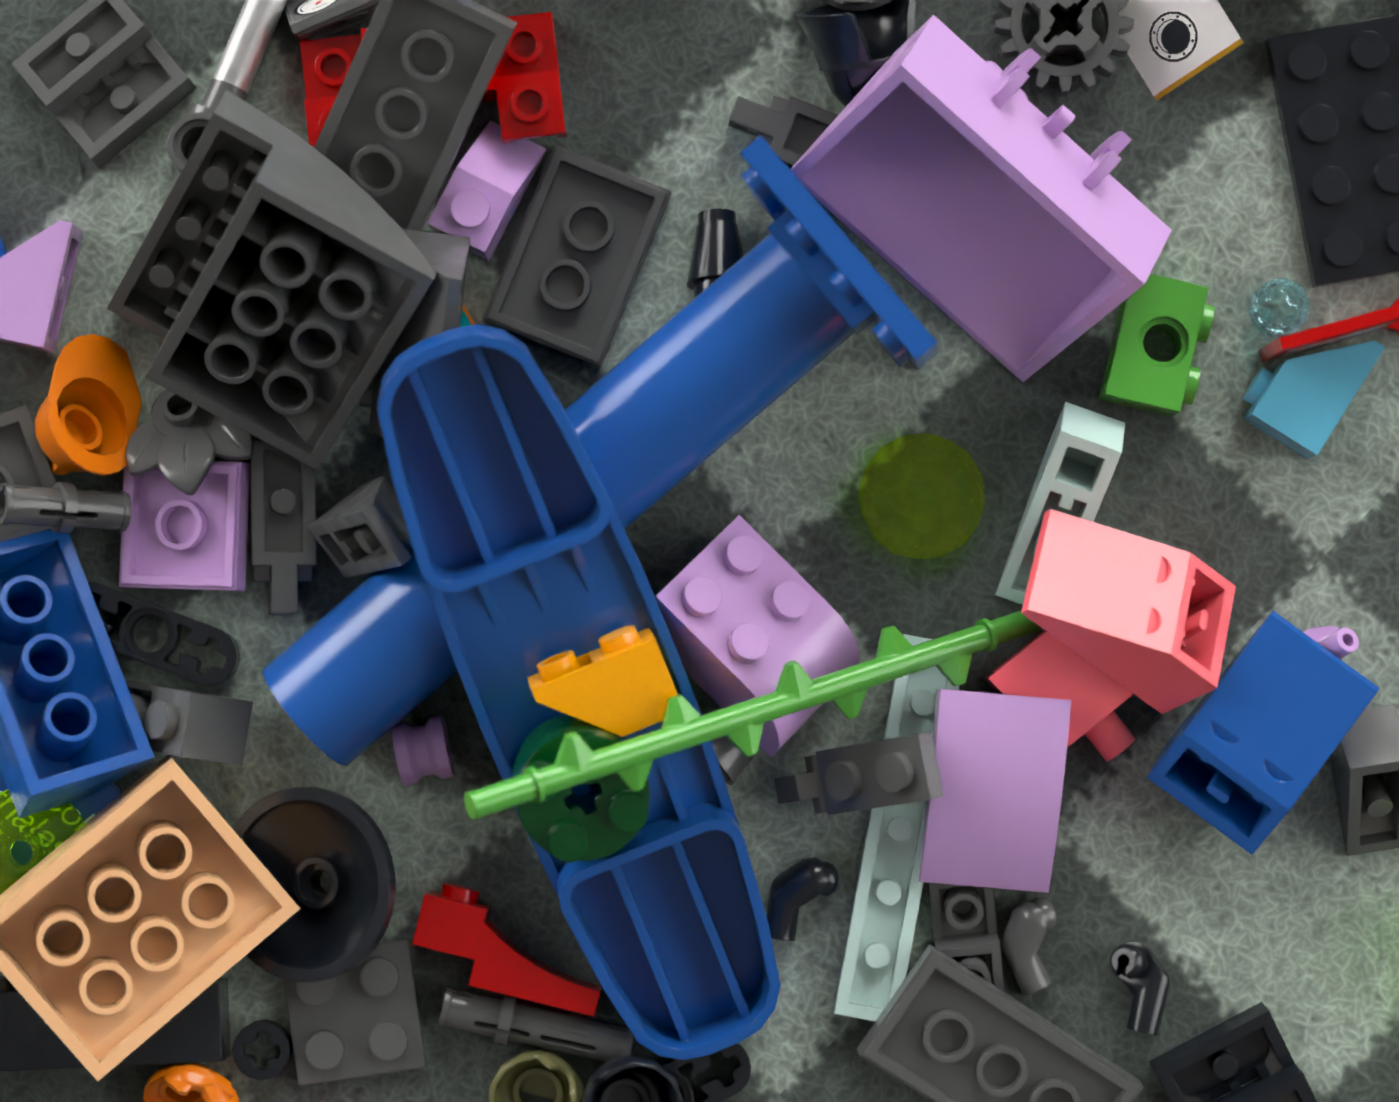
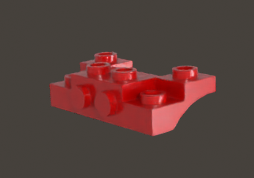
(523, 83)

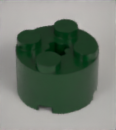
(572, 824)

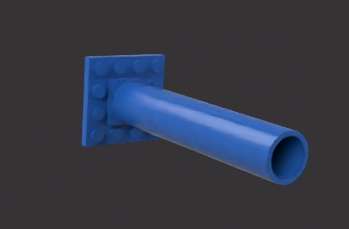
(643, 432)

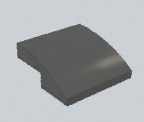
(83, 56)

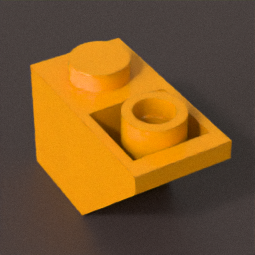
(612, 687)

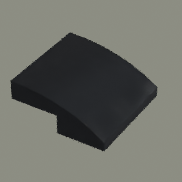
(1230, 1057)

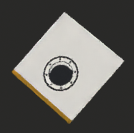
(1176, 40)

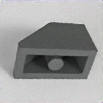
(1368, 781)

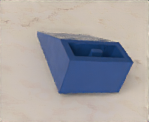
(1262, 732)

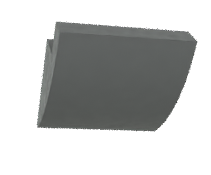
(271, 284)

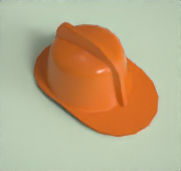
(89, 408)

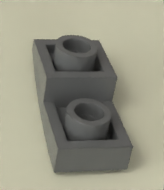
(967, 928)

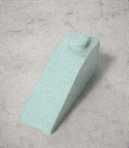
(1069, 481)

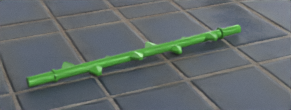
(745, 721)

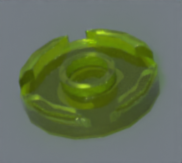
(904, 515)

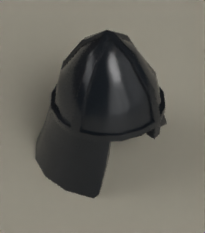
(856, 43)

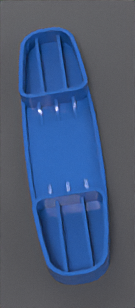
(539, 565)

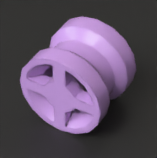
(422, 750)

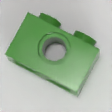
(1133, 376)

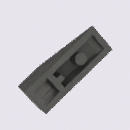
(365, 530)

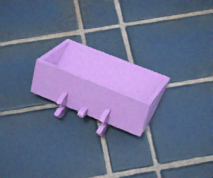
(984, 199)

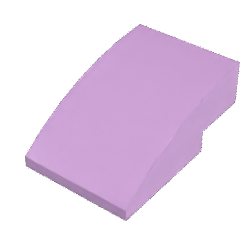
(1000, 788)

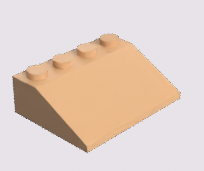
(135, 917)

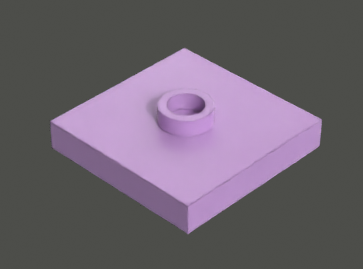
(184, 537)

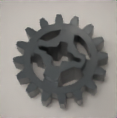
(1083, 46)

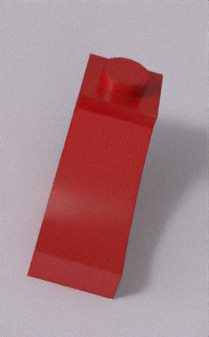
(461, 927)

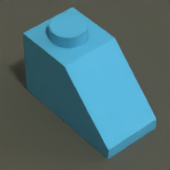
(1308, 395)

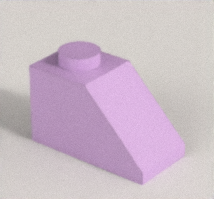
(486, 190)
(37, 285)

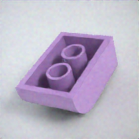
(744, 616)

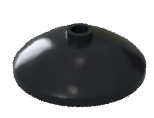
(299, 838)

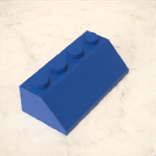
(62, 691)

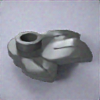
(184, 443)

